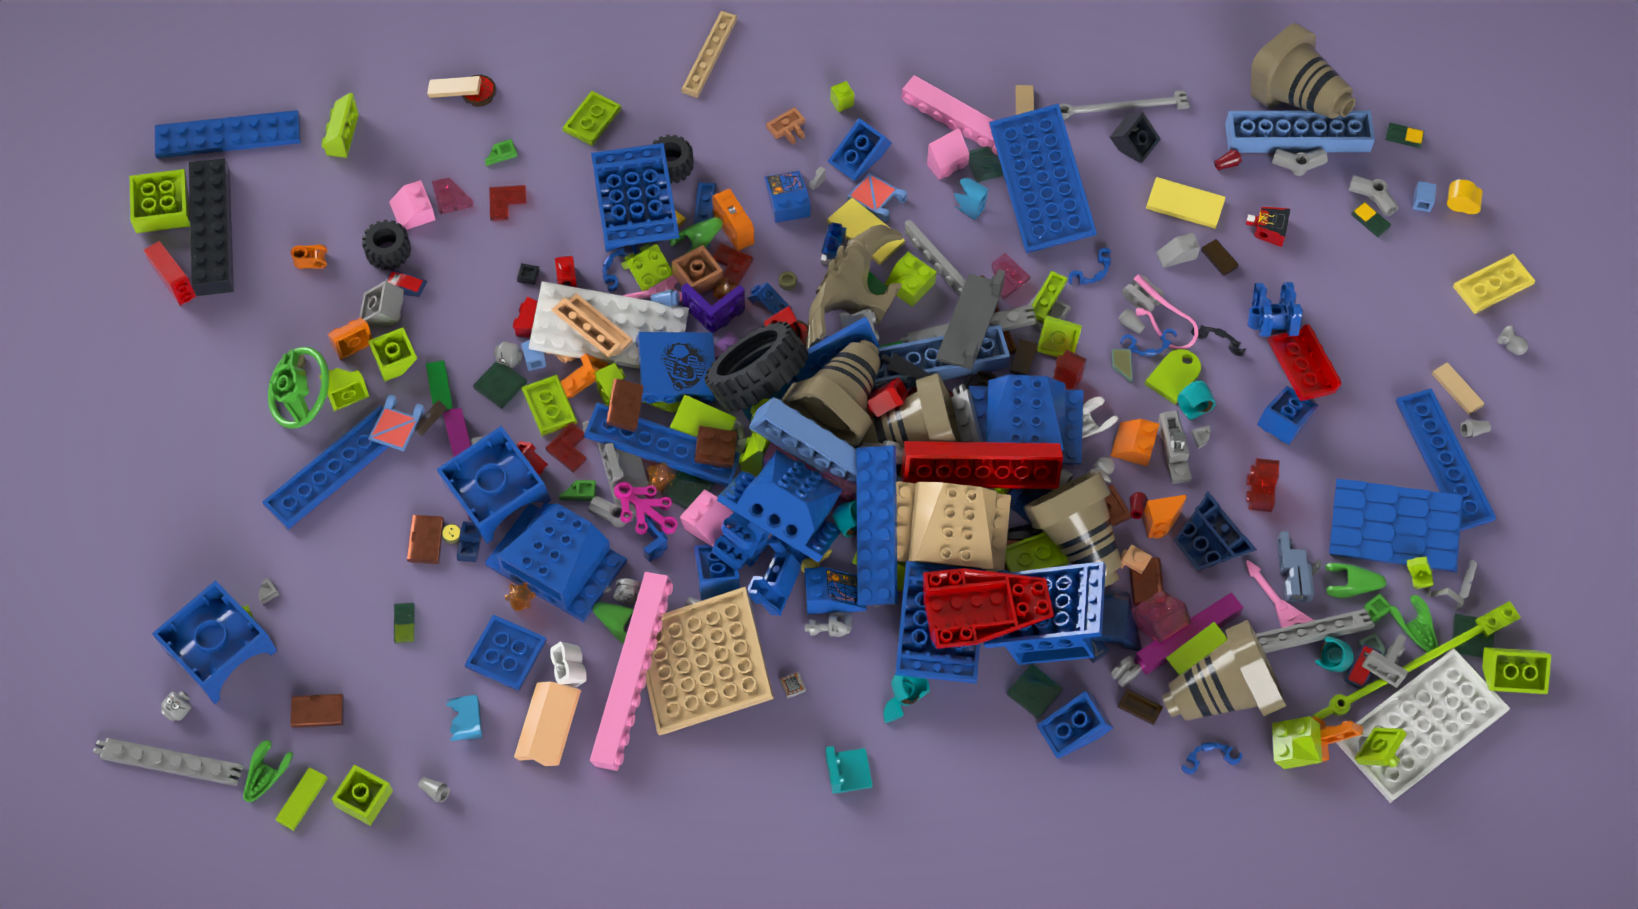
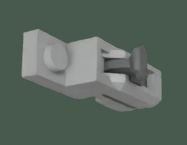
(1175, 446)

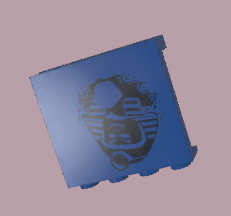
(675, 365)

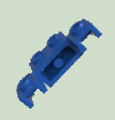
(779, 579)

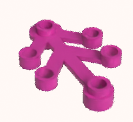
(644, 506)

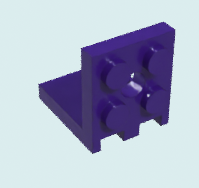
(717, 315)

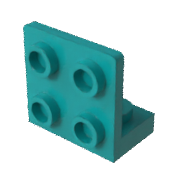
(848, 770)

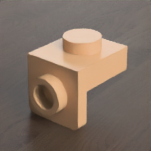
(1135, 559)

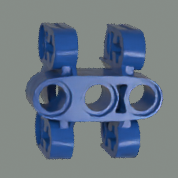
(1281, 316)
(742, 541)

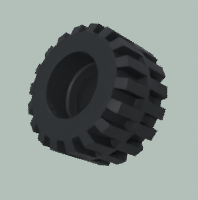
(681, 149)
(382, 233)

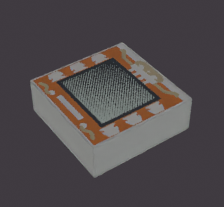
(792, 685)

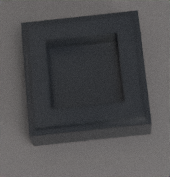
(528, 274)

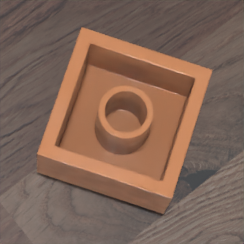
(697, 270)

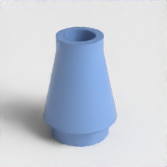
(666, 298)

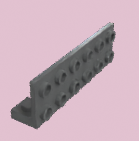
(971, 320)

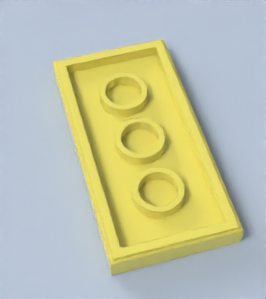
(1185, 202)
(859, 219)
(1494, 283)

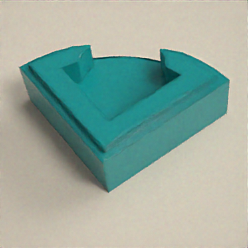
(892, 711)

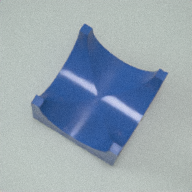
(492, 481)
(212, 638)

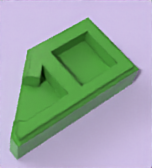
(501, 152)
(580, 491)
(1377, 608)

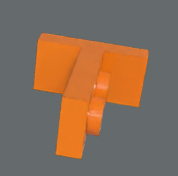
(582, 376)
(1337, 733)

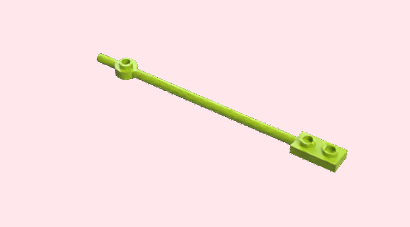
(1488, 624)

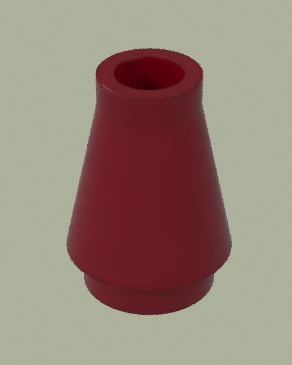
(1228, 160)
(1137, 504)

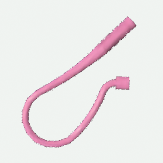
(1140, 311)

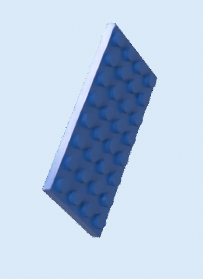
(1042, 178)

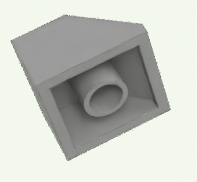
(382, 305)

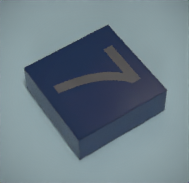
(1100, 650)

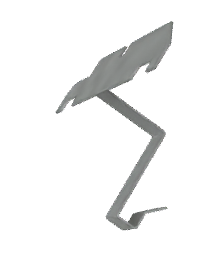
(1465, 589)

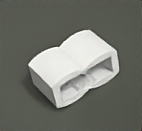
(568, 664)

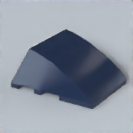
(1211, 536)
(1118, 621)

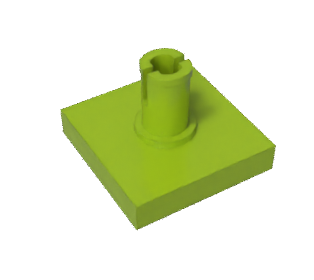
(1058, 336)
(1381, 747)

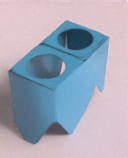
(975, 198)
(468, 722)

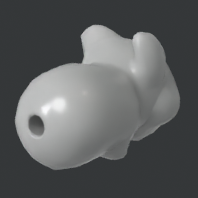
(1513, 343)
(1105, 466)

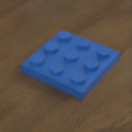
(505, 652)

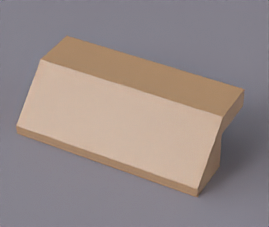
(592, 325)
(547, 723)

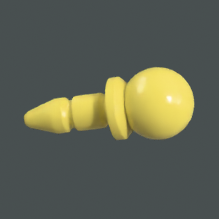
(811, 563)

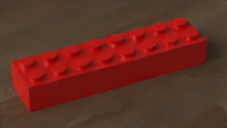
(983, 464)

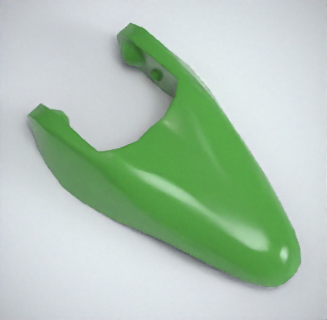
(700, 233)
(1359, 581)
(613, 617)
(1420, 628)
(261, 775)

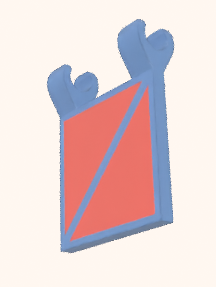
(875, 194)
(395, 427)

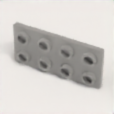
(622, 468)

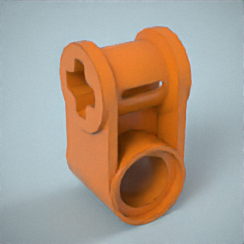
(310, 256)

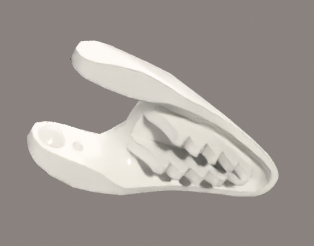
(1089, 425)

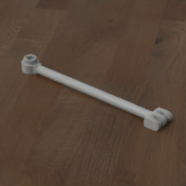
(1180, 99)

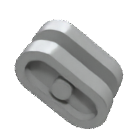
(1139, 297)

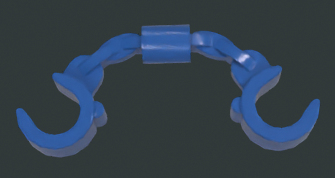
(606, 277)
(1097, 277)
(1149, 352)
(1207, 747)

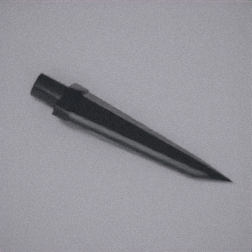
(902, 366)
(1022, 532)

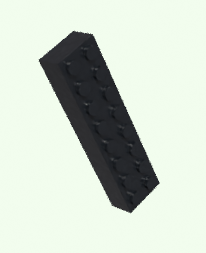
(210, 227)

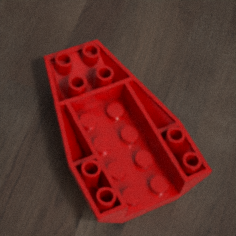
(981, 605)

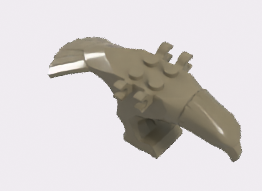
(846, 282)

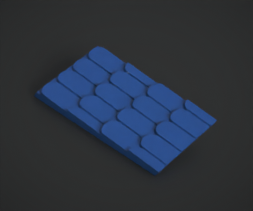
(1396, 524)

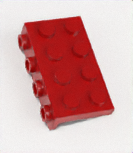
(1305, 363)

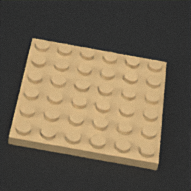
(707, 662)

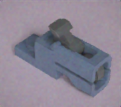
(1297, 569)

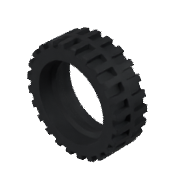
(756, 366)

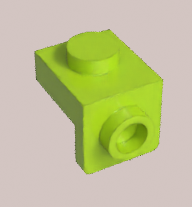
(1420, 572)

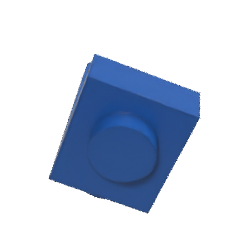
(768, 297)
(659, 545)

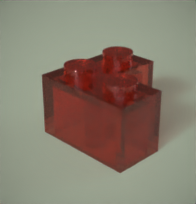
(1069, 369)
(1262, 482)

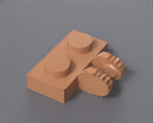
(785, 123)

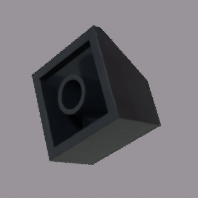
(1135, 136)

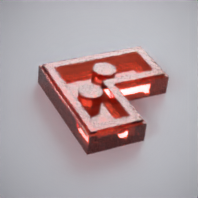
(502, 197)
(736, 262)
(563, 447)

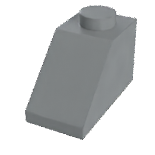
(1179, 250)

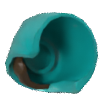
(1196, 399)
(846, 518)
(1335, 655)
(909, 689)

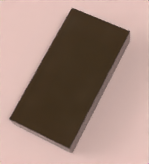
(1219, 257)
(1023, 357)
(430, 418)
(1140, 707)

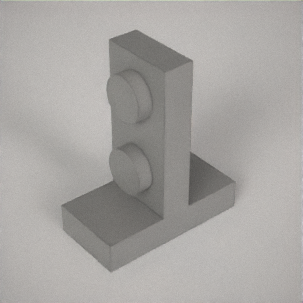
(1387, 666)

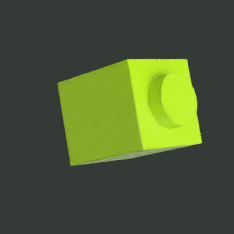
(842, 96)

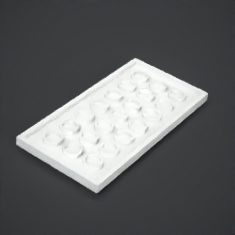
(629, 314)
(1439, 714)

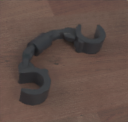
(1234, 345)

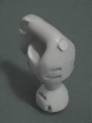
(834, 625)

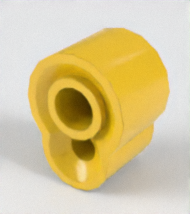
(1464, 197)

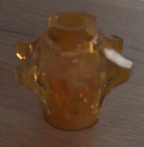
(723, 288)
(660, 475)
(520, 596)

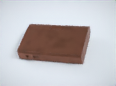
(624, 405)
(425, 539)
(1148, 583)
(317, 710)

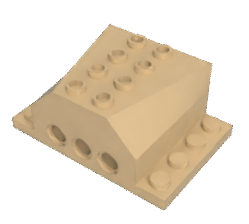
(952, 525)

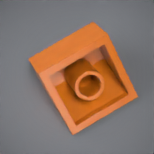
(350, 338)
(1135, 441)
(1161, 515)

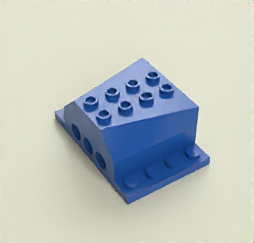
(634, 196)
(1031, 412)
(787, 503)
(558, 558)
(1078, 615)
(916, 651)

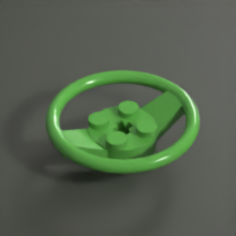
(290, 387)

